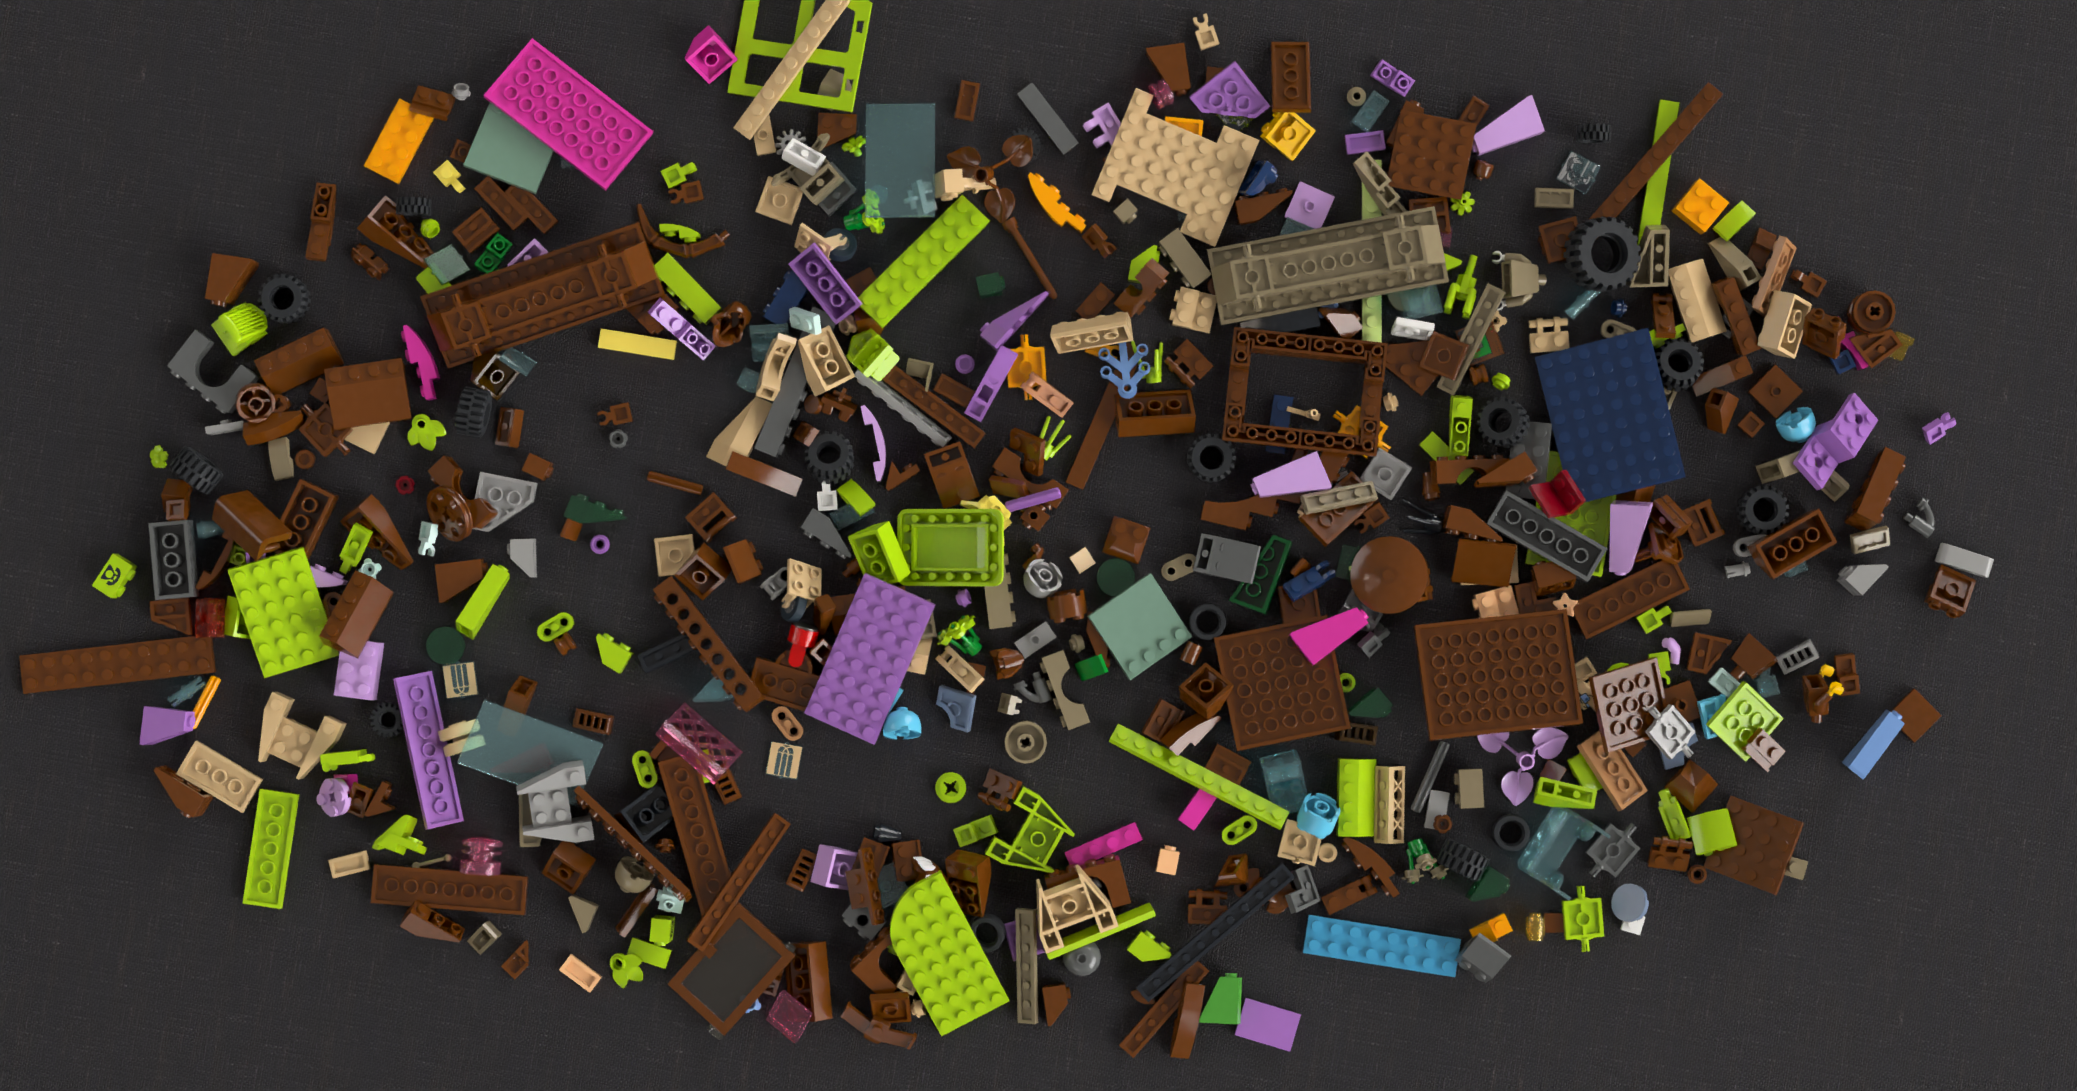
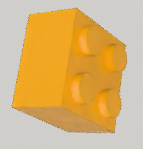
(1700, 206)

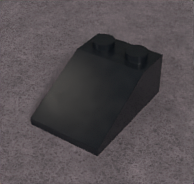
(646, 813)

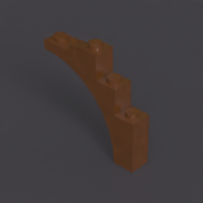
(1237, 513)

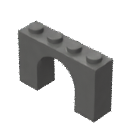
(187, 365)

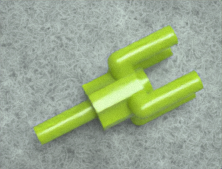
(1463, 290)

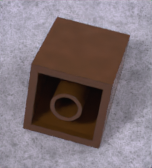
(228, 278)

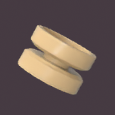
(459, 733)

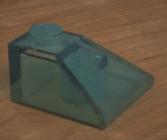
(1420, 302)

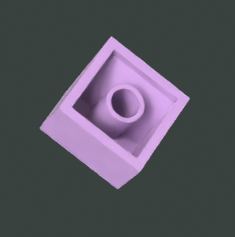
(831, 866)

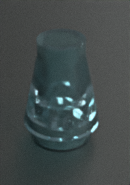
(208, 529)

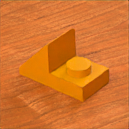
(1493, 928)

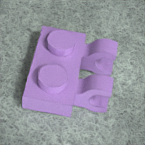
(1107, 122)

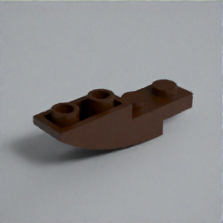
(322, 222)
(1368, 858)

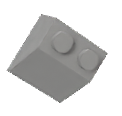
(1860, 578)

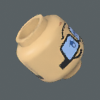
(1584, 694)

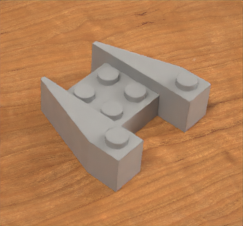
(551, 804)

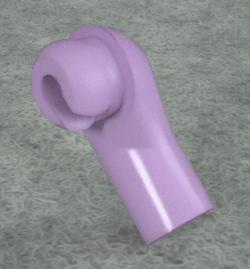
(1674, 648)

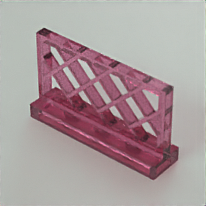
(691, 751)

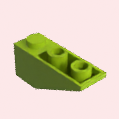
(1459, 424)

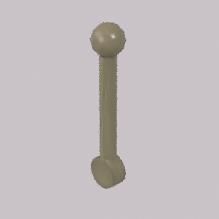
(447, 857)

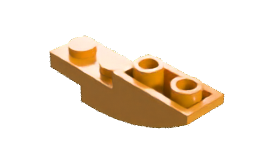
(1048, 198)

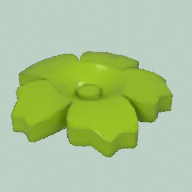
(158, 457)

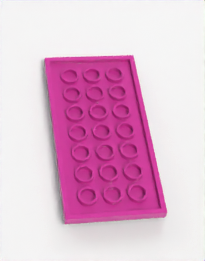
(568, 114)

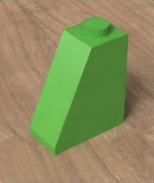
(1224, 1002)

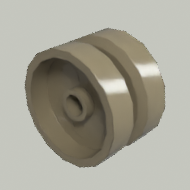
(1025, 753)

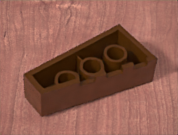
(1876, 490)

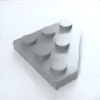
(505, 495)

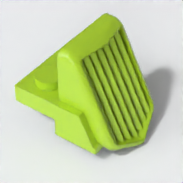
(241, 327)
(871, 354)
(398, 837)

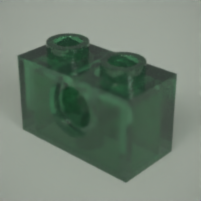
(990, 285)

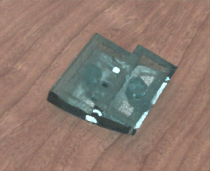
(762, 337)

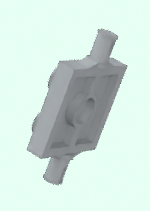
(1670, 731)

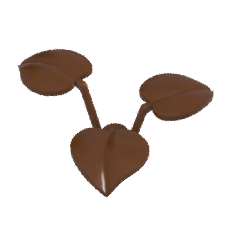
(997, 202)

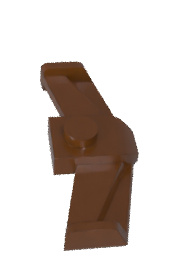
(877, 1029)

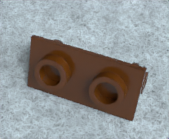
(362, 256)

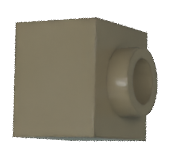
(1126, 212)

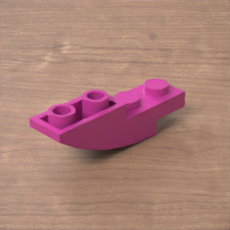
(419, 353)

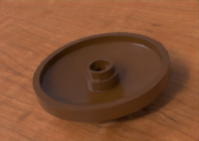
(1389, 574)

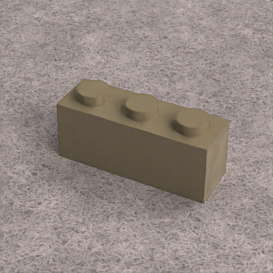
(1184, 259)

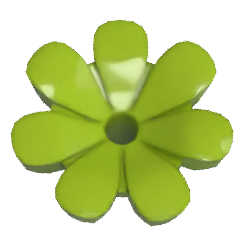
(854, 145)
(1460, 206)

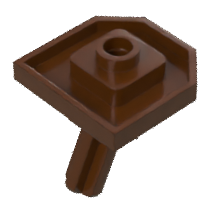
(1661, 547)

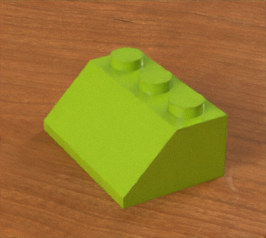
(879, 553)

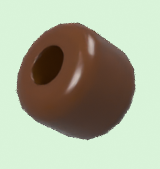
(1482, 169)

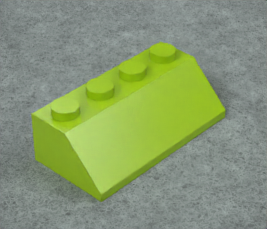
(1355, 797)

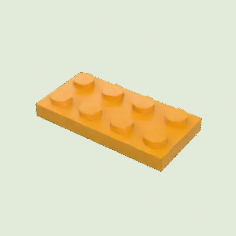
(398, 142)

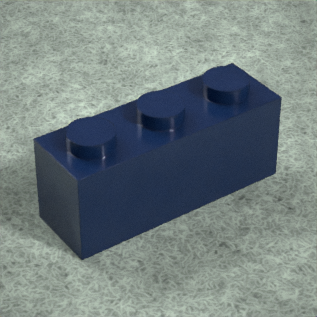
(786, 297)

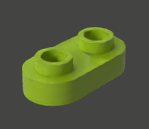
(555, 626)
(644, 769)
(1239, 830)

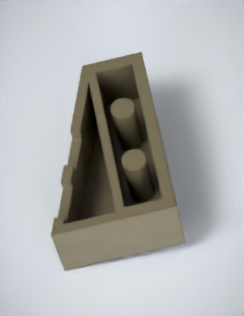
(1654, 258)

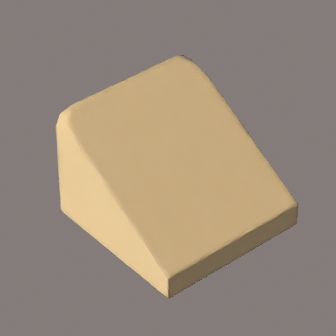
(1082, 560)

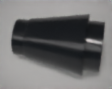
(886, 834)

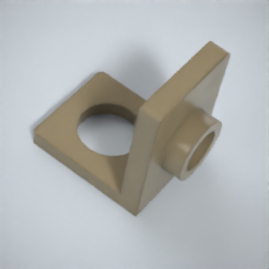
(920, 369)

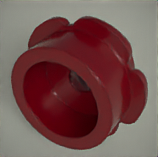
(400, 485)

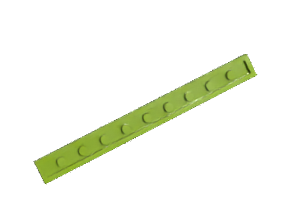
(1199, 776)

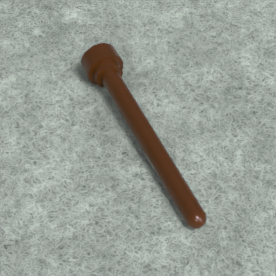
(1011, 226)

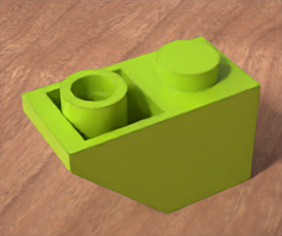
(1139, 262)
(613, 654)
(1147, 949)

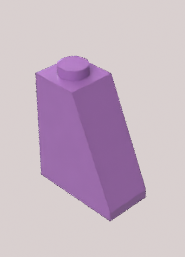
(164, 723)

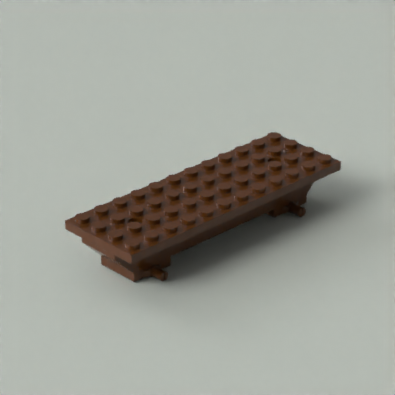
(542, 295)

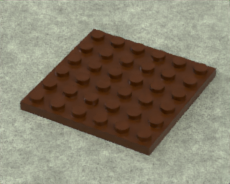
(1277, 688)

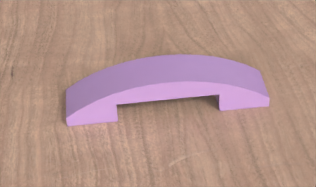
(879, 466)

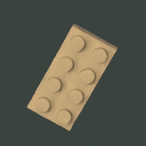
(219, 776)

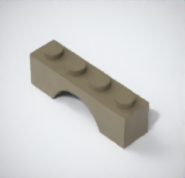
(1073, 713)

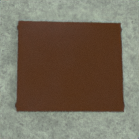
(1483, 562)

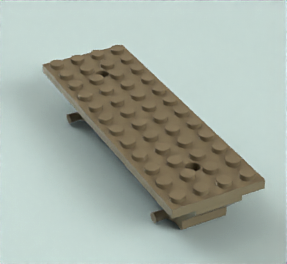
(1328, 265)

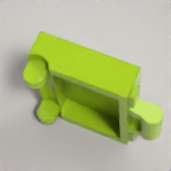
(333, 759)

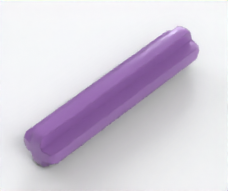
(1033, 499)

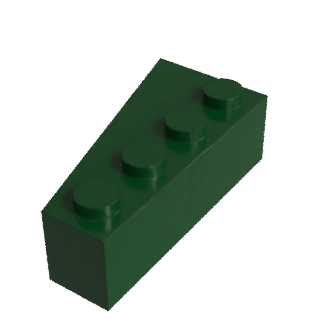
(1267, 574)

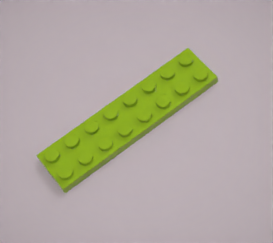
(922, 261)

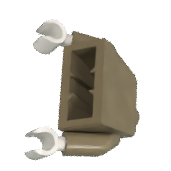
(1519, 278)

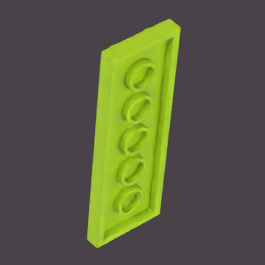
(271, 848)

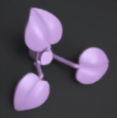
(1518, 785)

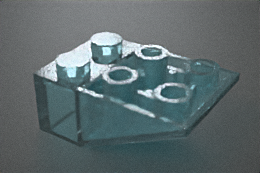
(1284, 780)

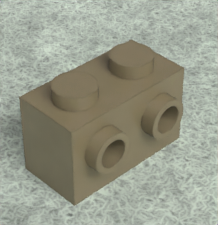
(1469, 788)

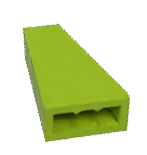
(482, 601)

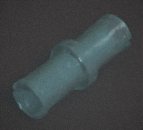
(1581, 303)
(186, 691)

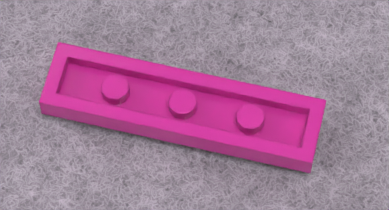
(1104, 845)

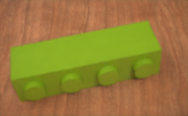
(687, 289)

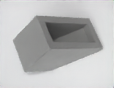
(524, 555)

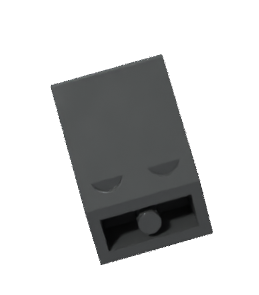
(1226, 558)

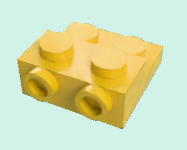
(1287, 133)

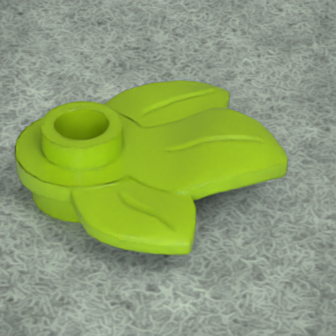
(425, 435)
(628, 969)

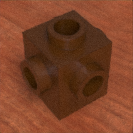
(1036, 523)

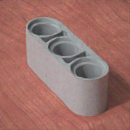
(1964, 560)

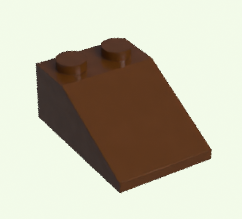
(185, 795)

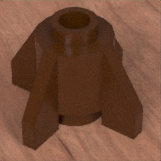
(1006, 662)

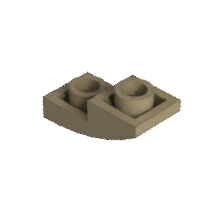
(280, 459)

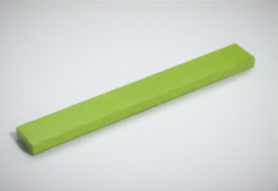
(1656, 186)

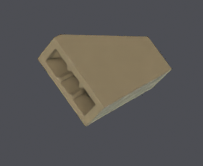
(1778, 468)

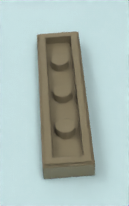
(1338, 497)

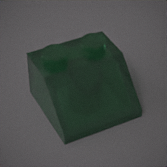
(1372, 704)
(1490, 885)

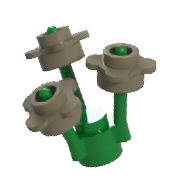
(1424, 861)

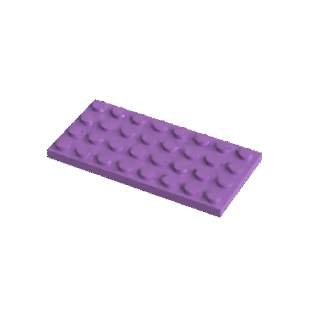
(869, 658)

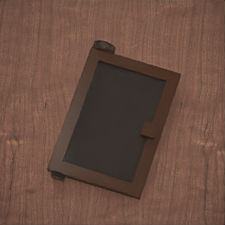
(732, 970)

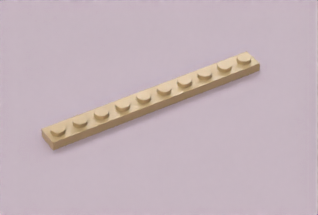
(790, 66)

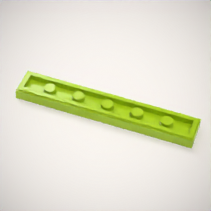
(1093, 933)

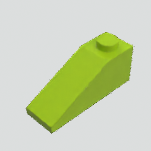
(1563, 795)

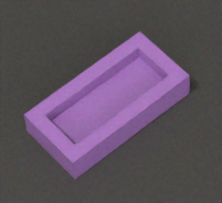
(1365, 142)

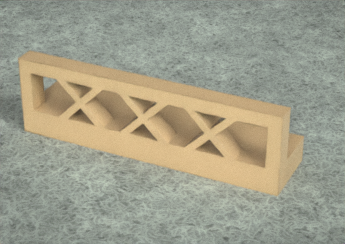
(1386, 804)

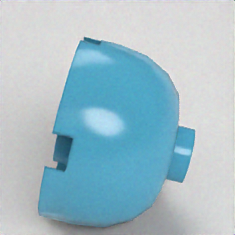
(1796, 426)
(902, 723)

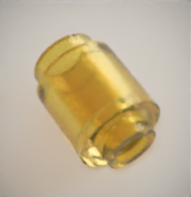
(1535, 927)

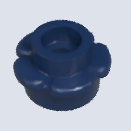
(1618, 308)

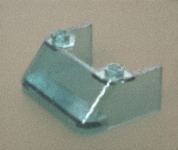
(1552, 845)

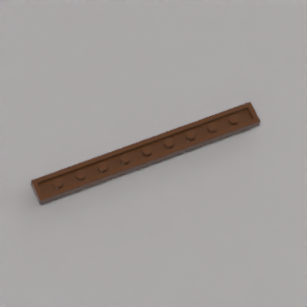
(1659, 152)

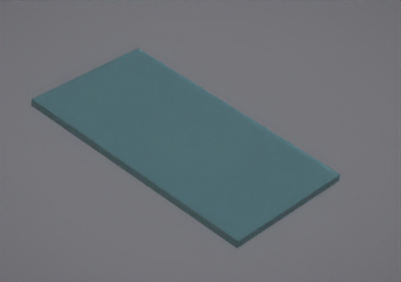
(900, 160)
(523, 747)

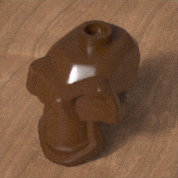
(730, 324)

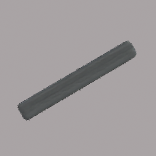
(1430, 776)

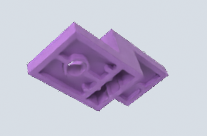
(1835, 441)

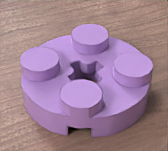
(334, 788)

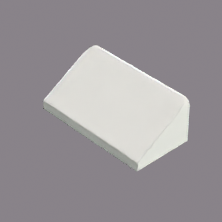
(803, 157)

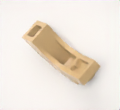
(774, 365)

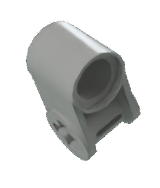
(776, 582)

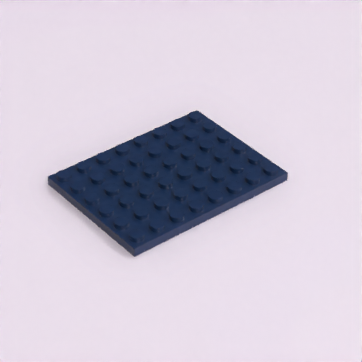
(1611, 415)

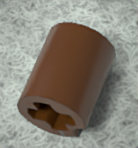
(1191, 653)

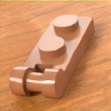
(1047, 395)

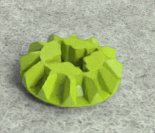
(951, 796)

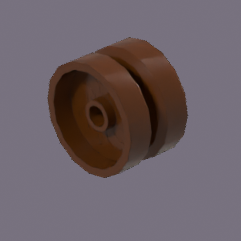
(1861, 306)

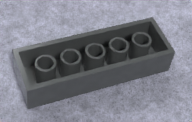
(1545, 536)

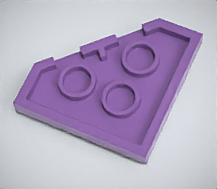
(1230, 94)

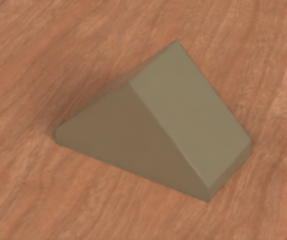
(583, 910)
(484, 937)

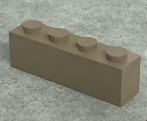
(998, 602)

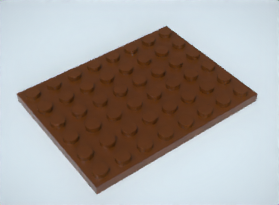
(1498, 674)

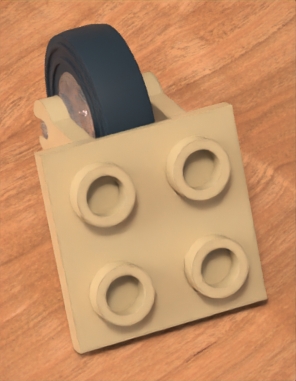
(836, 244)
(802, 589)

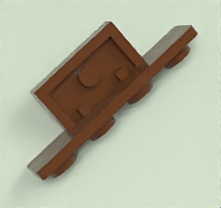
(864, 887)

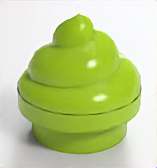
(429, 228)

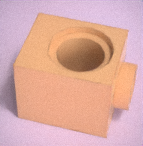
(1167, 860)

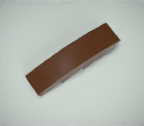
(763, 473)
(1187, 1020)

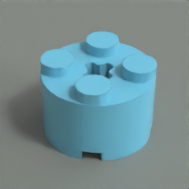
(1318, 815)

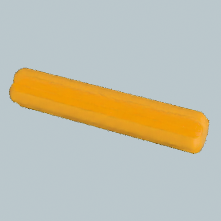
(205, 698)

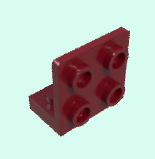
(1558, 496)

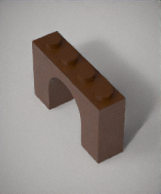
(1106, 869)
(867, 965)

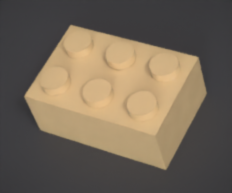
(1784, 324)

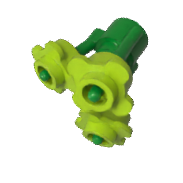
(856, 221)
(957, 631)

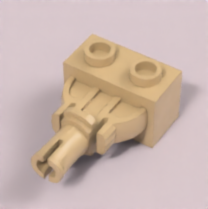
(950, 184)

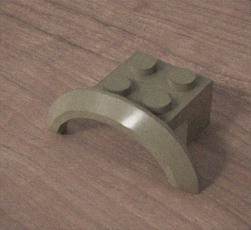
(816, 186)

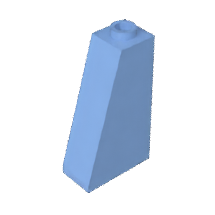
(1874, 743)

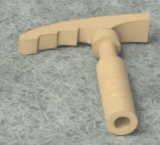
(1312, 414)

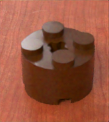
(1066, 605)

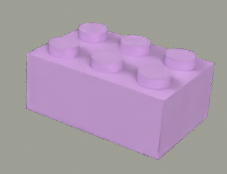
(360, 676)

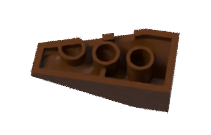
(384, 536)

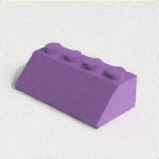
(825, 283)

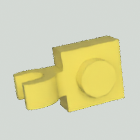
(448, 176)

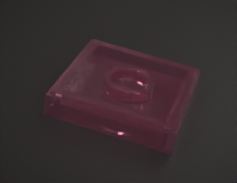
(789, 1016)

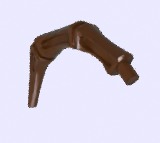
(684, 250)

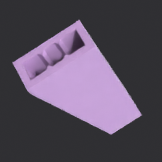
(1511, 127)
(1292, 478)
(1627, 528)

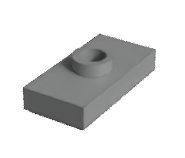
(225, 427)
(1035, 639)

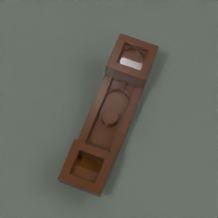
(208, 578)

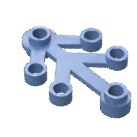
(1125, 366)

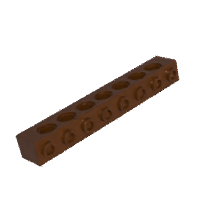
(752, 694)

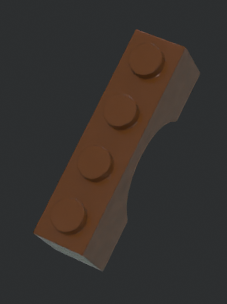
(1741, 328)
(1009, 465)
(1447, 471)
(448, 473)

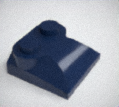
(1258, 178)

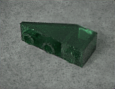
(586, 512)

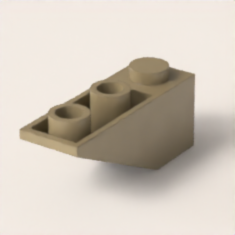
(1734, 263)

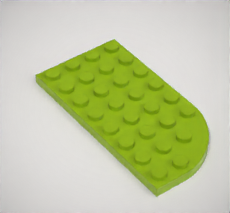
(943, 955)

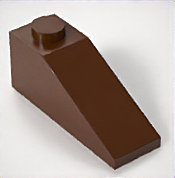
(1722, 375)
(1511, 473)

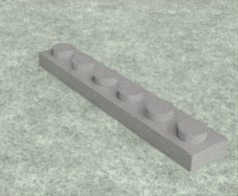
(908, 411)

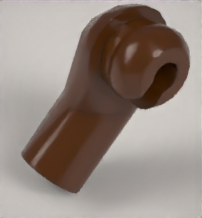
(1038, 552)

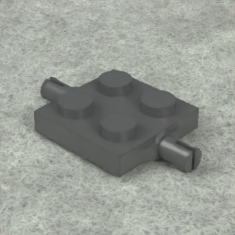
(1614, 852)

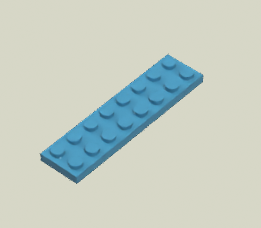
(1381, 945)

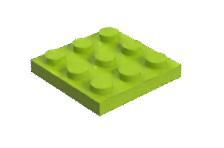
(1741, 717)

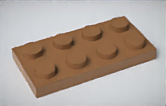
(1775, 274)
(1612, 772)

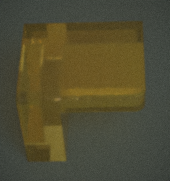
(1907, 341)

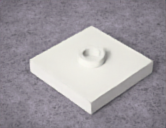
(1412, 329)

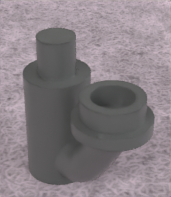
(1917, 523)
(1040, 686)

